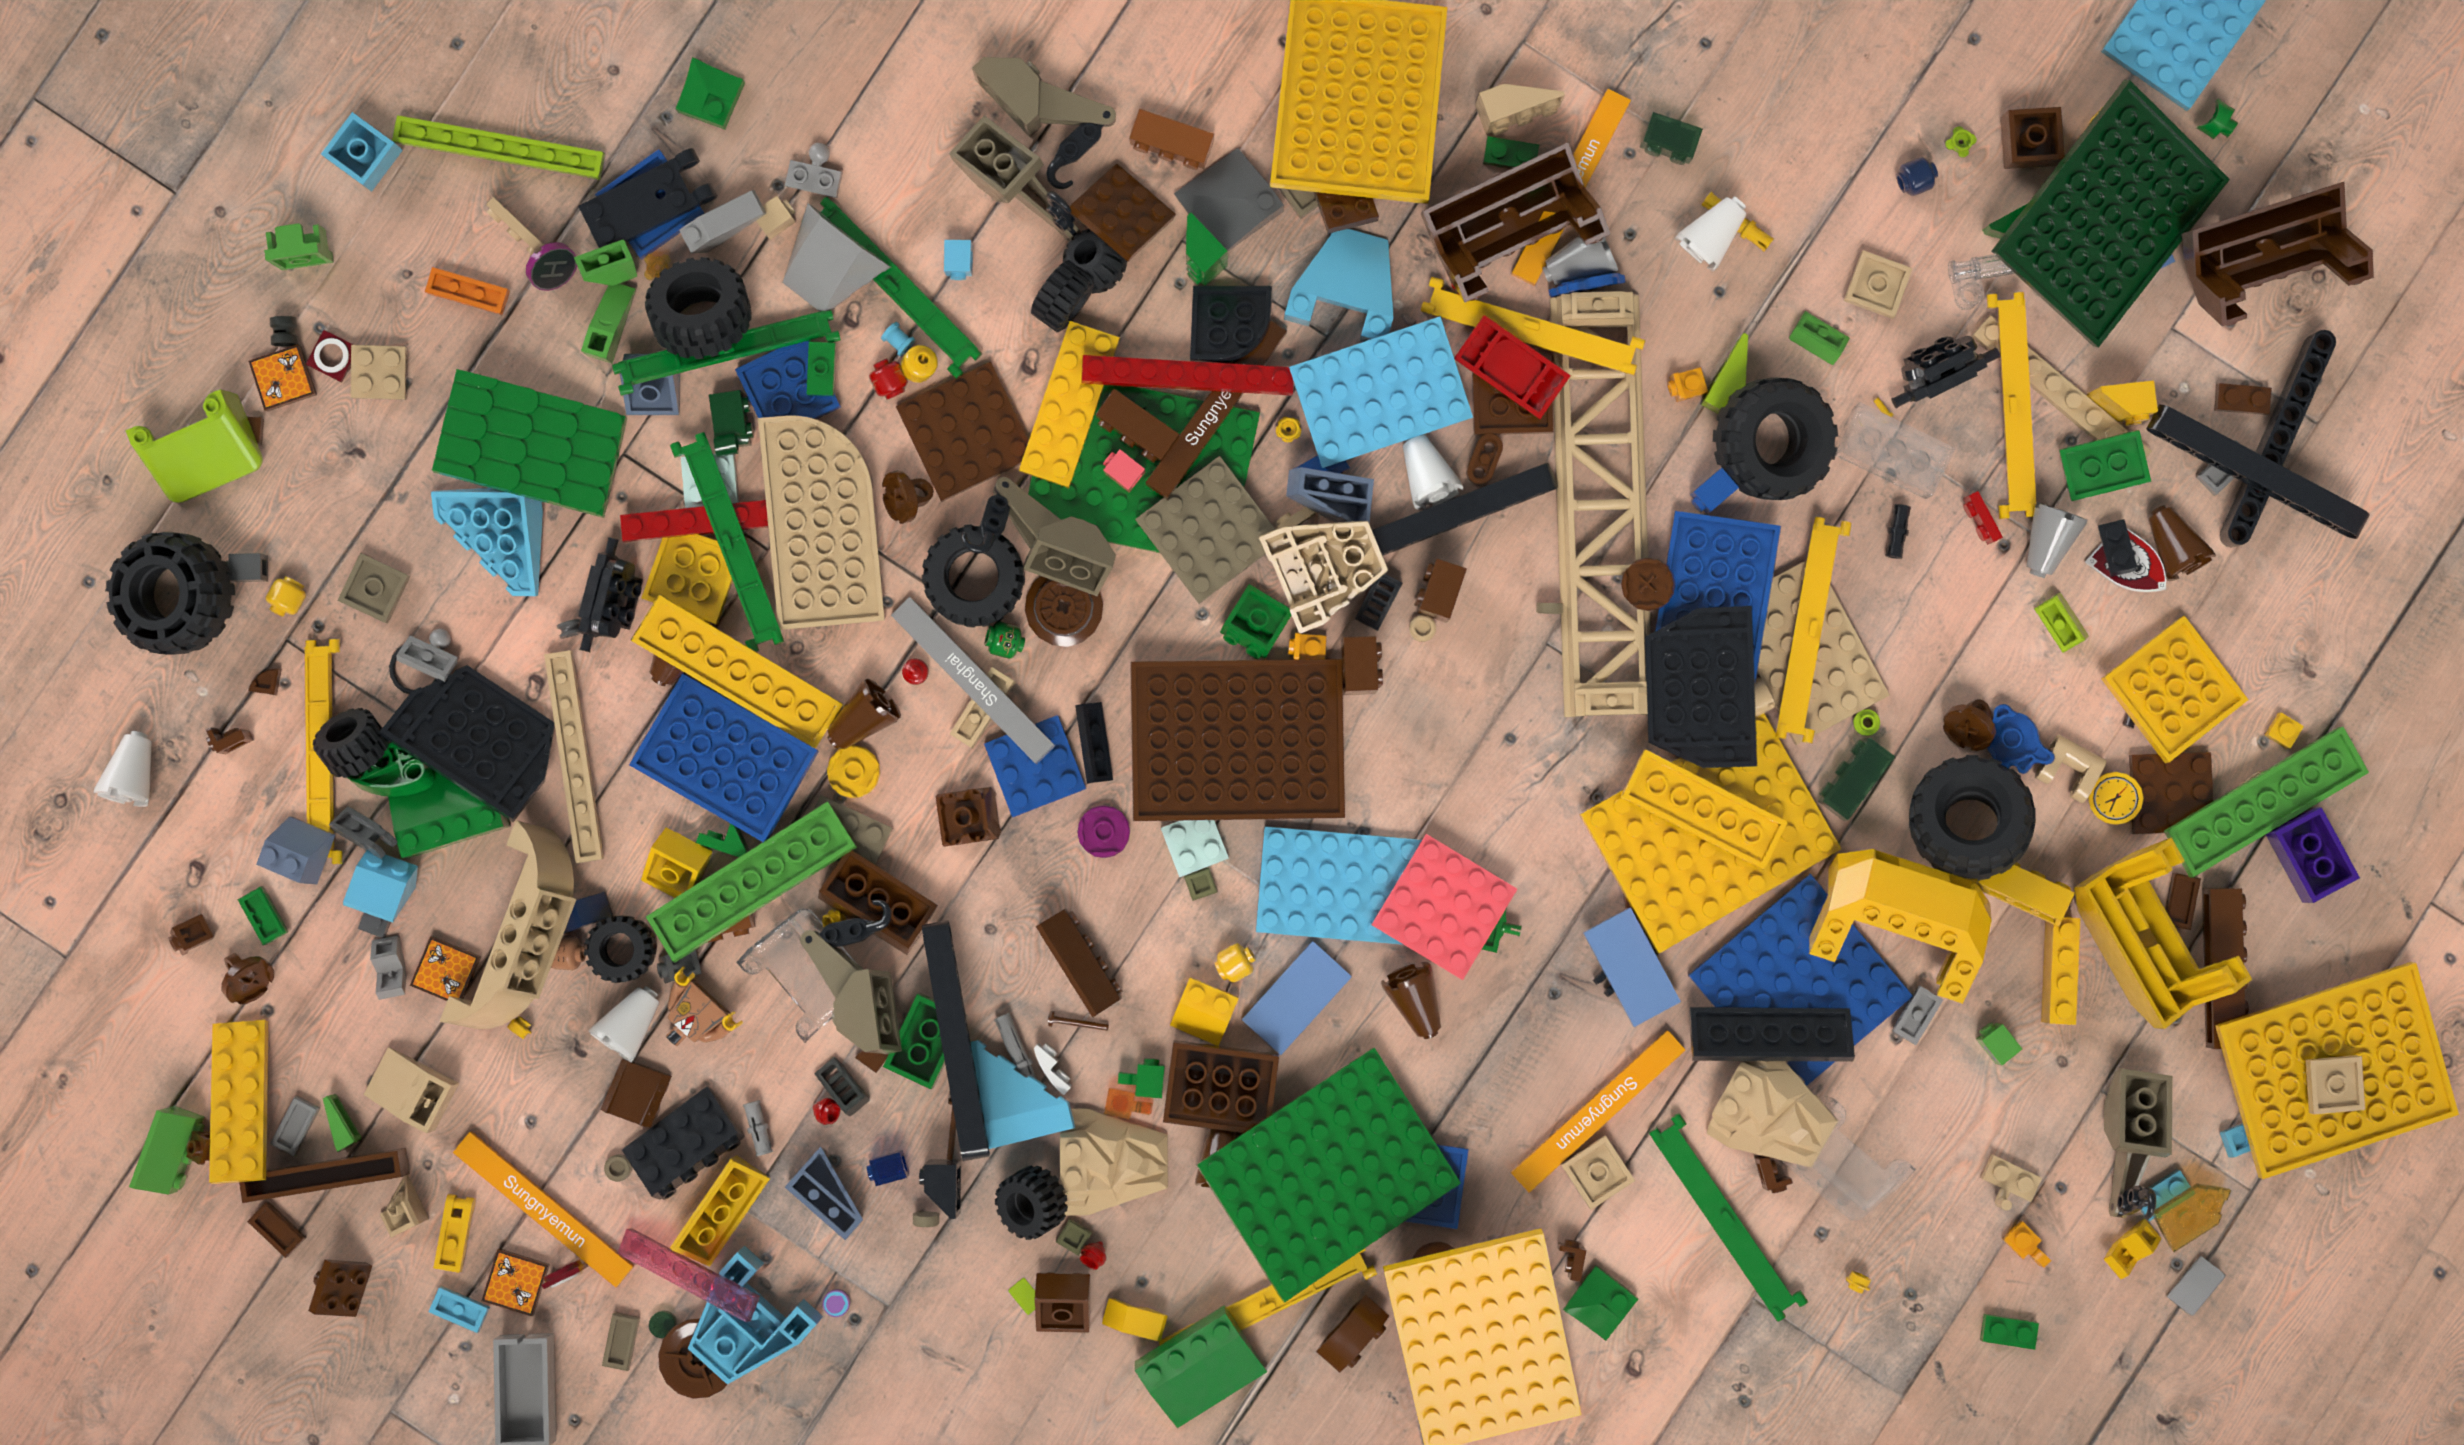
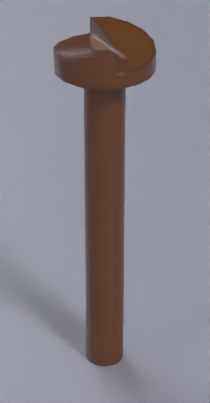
(1081, 1023)
(952, 1134)

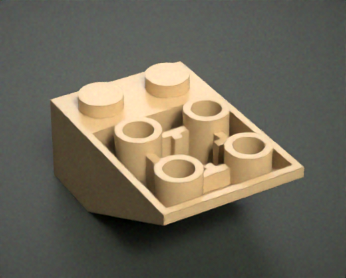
(1515, 105)
(411, 1090)

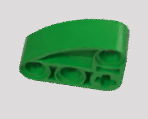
(397, 776)

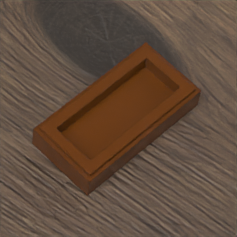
(2182, 900)
(276, 1229)

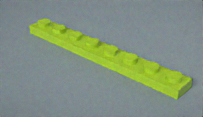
(498, 147)

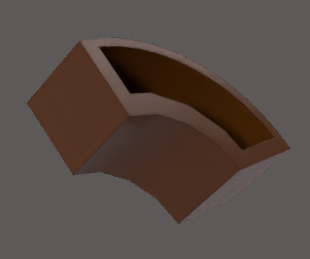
(1353, 1333)

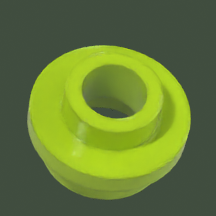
(1858, 722)

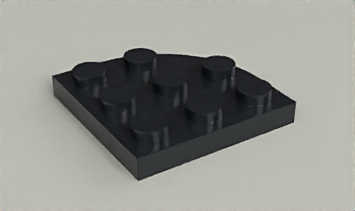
(1228, 321)

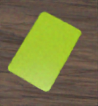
(1024, 1295)

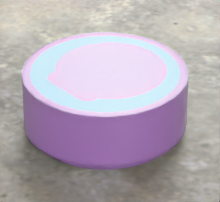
(836, 1303)

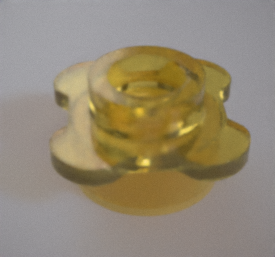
(651, 261)

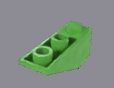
(608, 323)

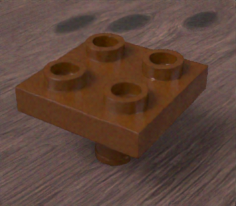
(1345, 211)
(339, 1288)

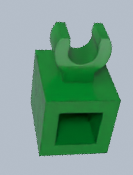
(1148, 1079)

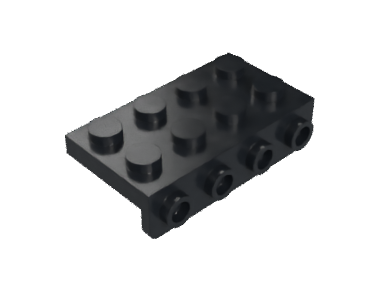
(683, 1144)

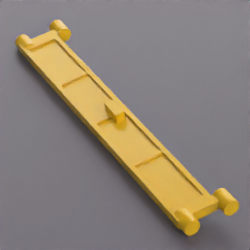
(1534, 330)
(2016, 404)
(1809, 629)
(318, 712)
(1267, 1301)

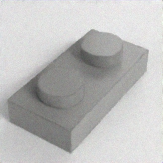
(1917, 1015)

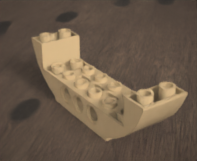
(527, 934)

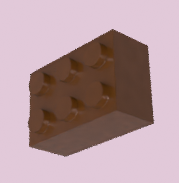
(1360, 665)

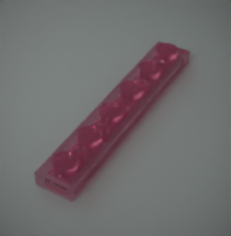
(688, 1275)

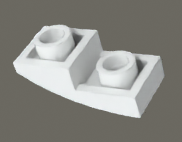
(1047, 1059)

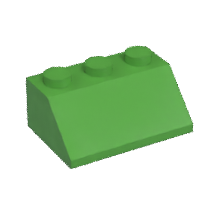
(165, 1151)

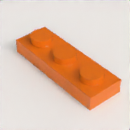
(467, 291)

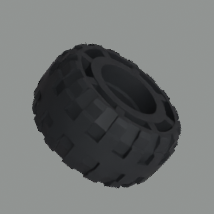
(1809, 444)
(202, 599)
(1972, 780)

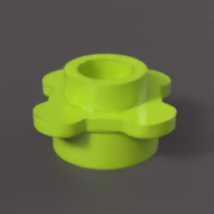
(1964, 135)

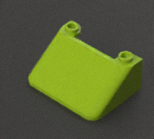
(201, 453)

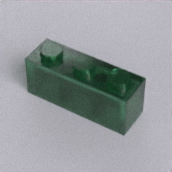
(1855, 778)

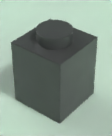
(248, 567)

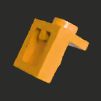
(1687, 384)
(1307, 647)

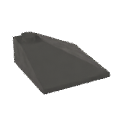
(1231, 199)

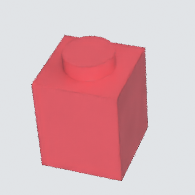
(1123, 470)

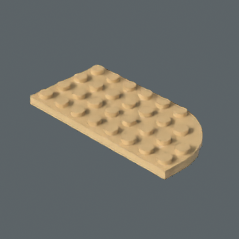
(819, 525)

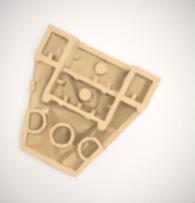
(1323, 567)
(1772, 1114)
(1109, 1162)

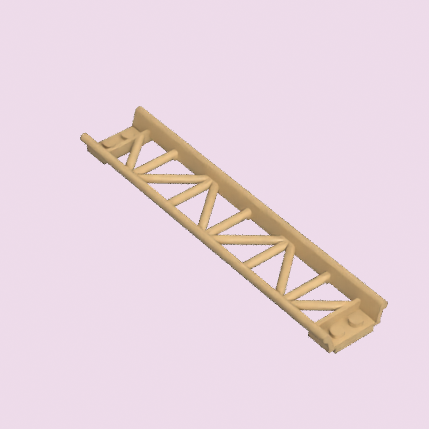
(1596, 698)

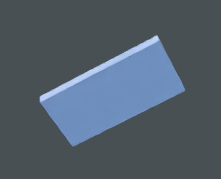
(1631, 967)
(1296, 998)

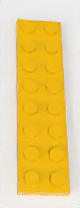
(736, 671)

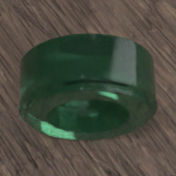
(662, 1323)

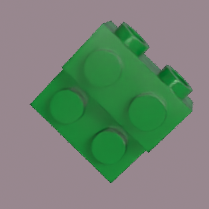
(1256, 622)

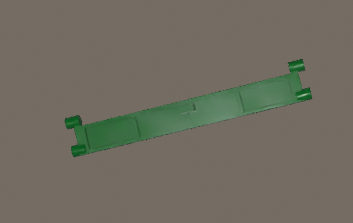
(910, 297)
(753, 342)
(731, 541)
(1724, 1220)

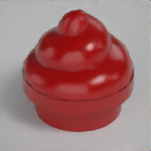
(915, 671)
(826, 1111)
(1093, 1255)

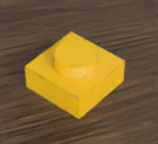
(2284, 730)

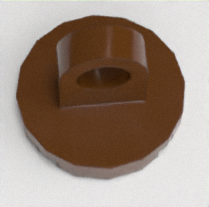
(901, 498)
(1648, 584)
(1970, 725)
(246, 978)

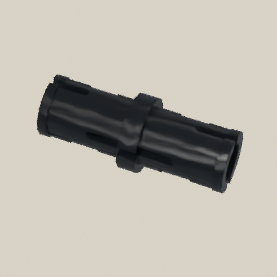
(1898, 531)

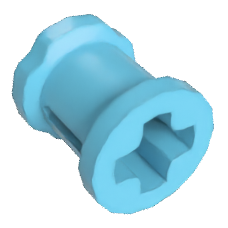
(898, 339)

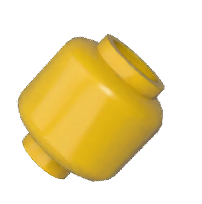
(919, 363)
(285, 596)
(1235, 963)

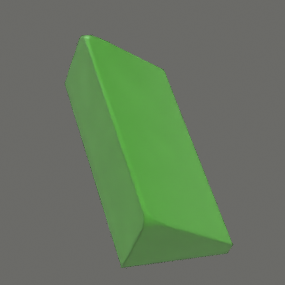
(1819, 338)

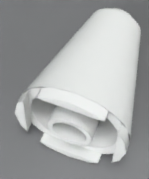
(1713, 232)
(1428, 474)
(128, 772)
(627, 1023)

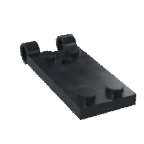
(634, 208)

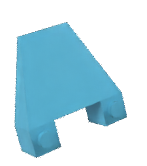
(1348, 273)
(737, 1346)

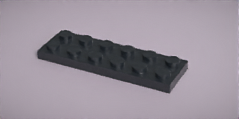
(1771, 1034)

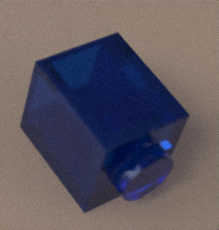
(887, 1168)

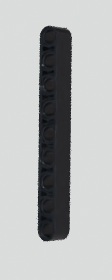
(2286, 429)
(2258, 471)
(1465, 509)
(955, 1040)

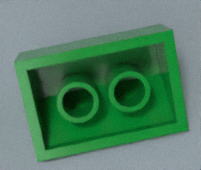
(1204, 253)

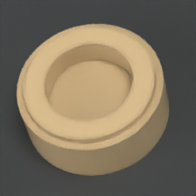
(1422, 628)

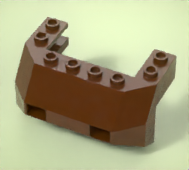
(1504, 216)
(2270, 246)

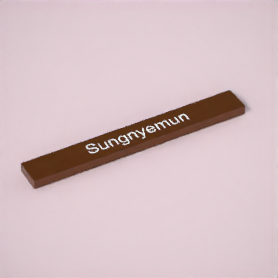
(1207, 422)

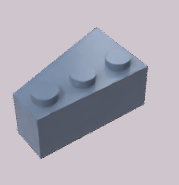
(1331, 494)
(825, 1195)

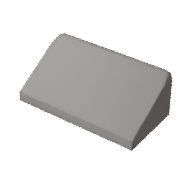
(2196, 1286)

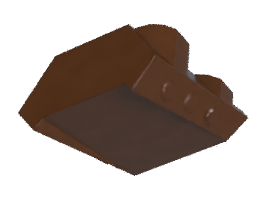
(968, 816)
(636, 1093)

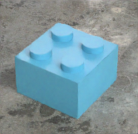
(361, 151)

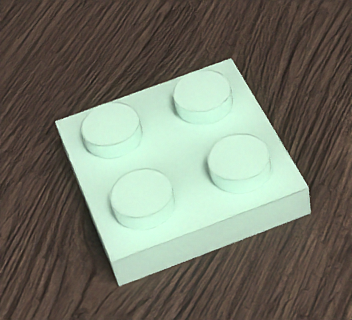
(728, 472)
(1194, 845)

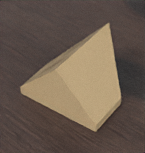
(403, 1209)

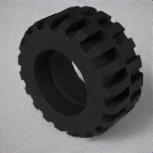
(694, 283)
(967, 612)

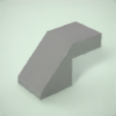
(390, 967)

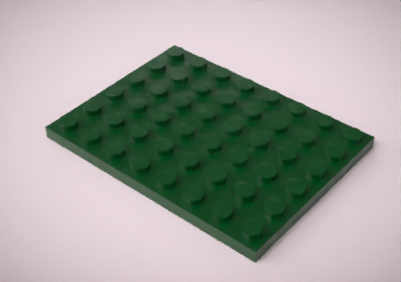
(2110, 214)

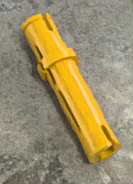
(1747, 229)

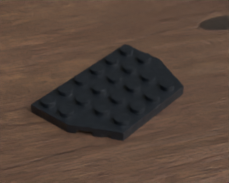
(1704, 687)
(476, 738)

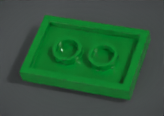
(2105, 465)

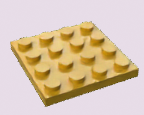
(2174, 689)

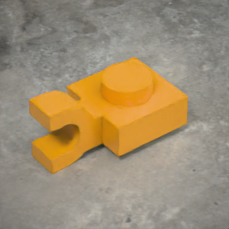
(2024, 1242)

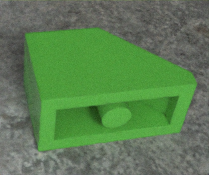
(607, 264)

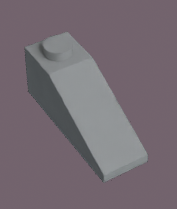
(722, 223)

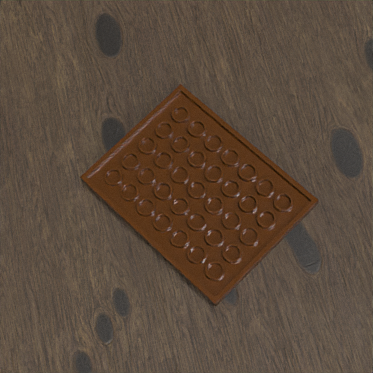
(1237, 740)

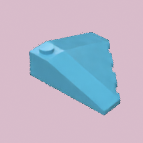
(500, 529)
(1015, 1105)

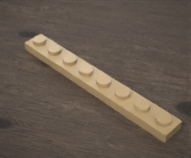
(2058, 390)
(574, 756)

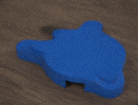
(1587, 284)
(2017, 741)

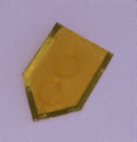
(2190, 1214)

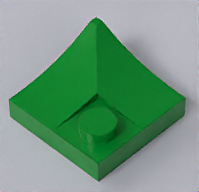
(709, 94)
(1600, 1303)

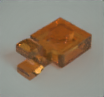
(1122, 1104)

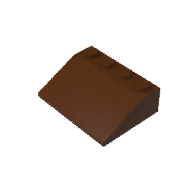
(1219, 1086)

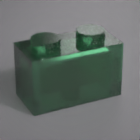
(1671, 139)

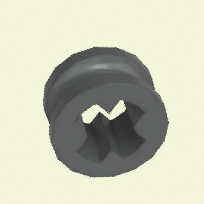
(569, 628)

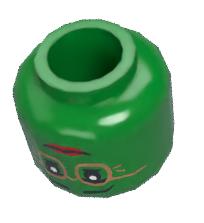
(1004, 640)

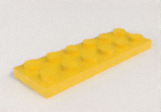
(1066, 408)
(1704, 809)
(238, 1102)

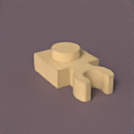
(1296, 519)

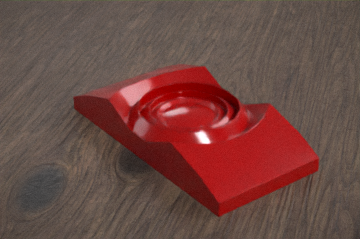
(1512, 367)

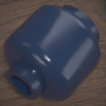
(1916, 176)

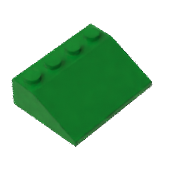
(440, 818)
(1199, 1367)

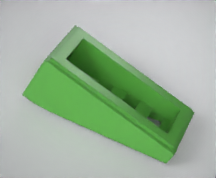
(340, 1123)

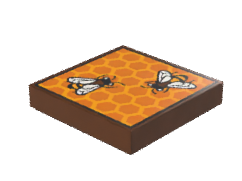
(282, 377)
(445, 969)
(515, 1282)

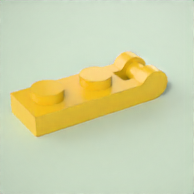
(454, 1234)

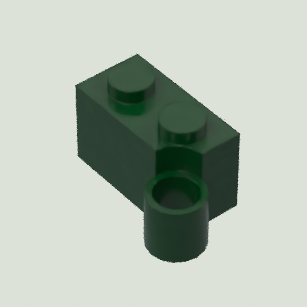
(730, 422)

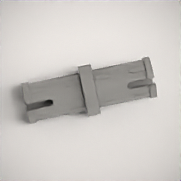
(758, 1128)

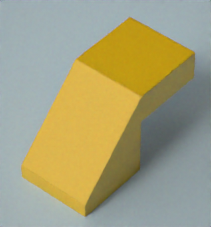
(2132, 1247)
(1134, 1320)

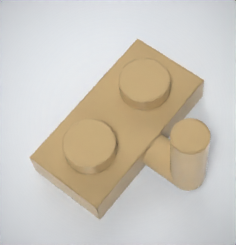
(2010, 1180)

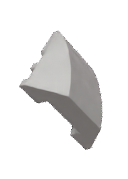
(828, 263)

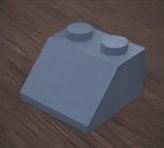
(654, 396)
(296, 851)

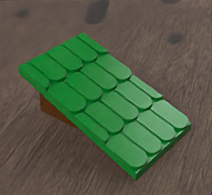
(529, 443)

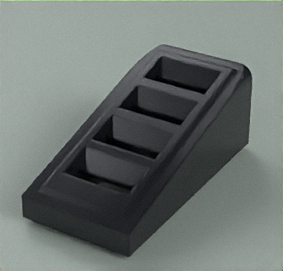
(1370, 597)

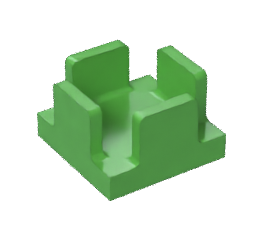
(293, 249)

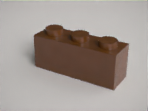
(1136, 426)

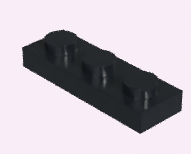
(1094, 742)

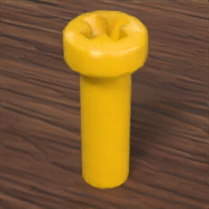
(1882, 407)

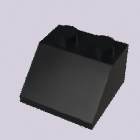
(943, 1184)

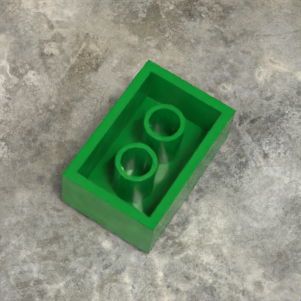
(920, 1044)

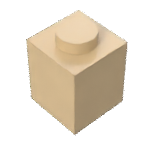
(777, 217)

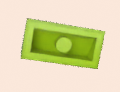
(2061, 622)

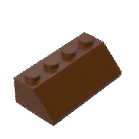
(859, 882)
(1079, 962)

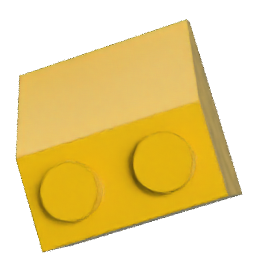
(2127, 401)
(675, 863)
(1204, 1011)

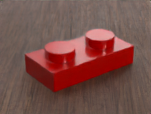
(1976, 508)

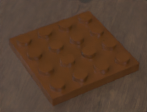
(965, 431)

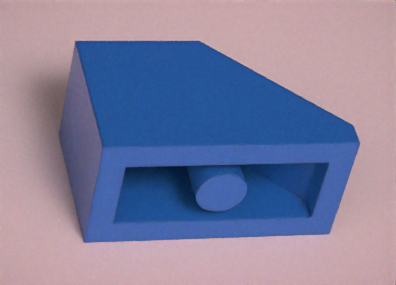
(1713, 491)

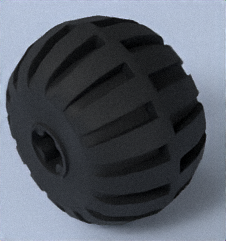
(1096, 260)

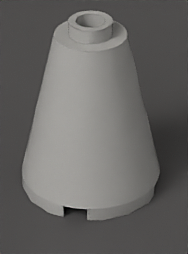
(1580, 261)
(2051, 538)

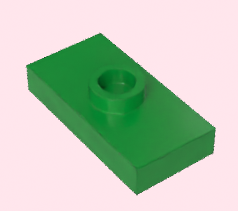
(821, 369)
(263, 915)

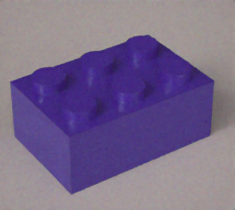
(2312, 855)

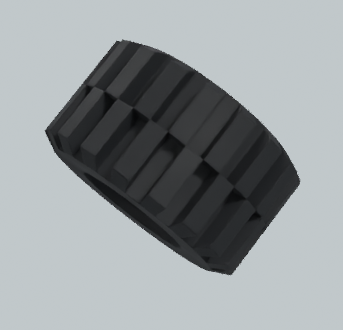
(1062, 296)
(350, 742)
(599, 957)
(1031, 1202)

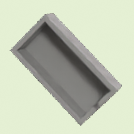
(524, 1389)

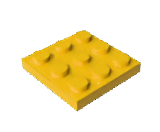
(692, 575)

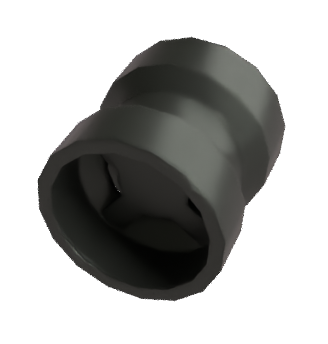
(283, 331)

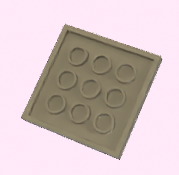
(1207, 529)

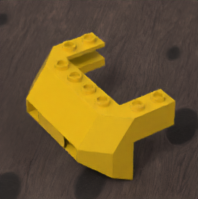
(1911, 903)
(2143, 941)

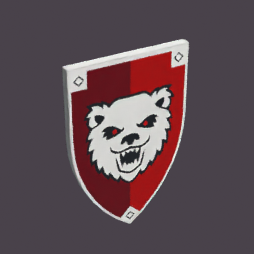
(2150, 572)

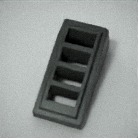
(857, 1103)

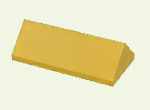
(720, 1211)

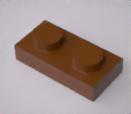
(2242, 399)

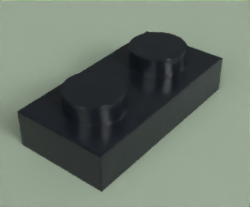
(2117, 548)

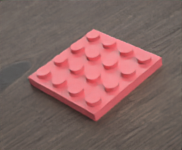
(1444, 907)

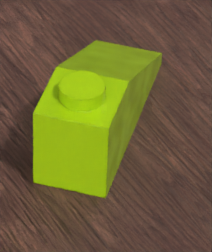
(1730, 378)

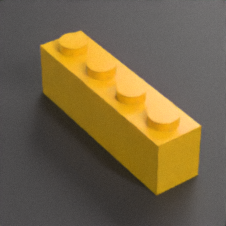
(2029, 893)
(2061, 972)

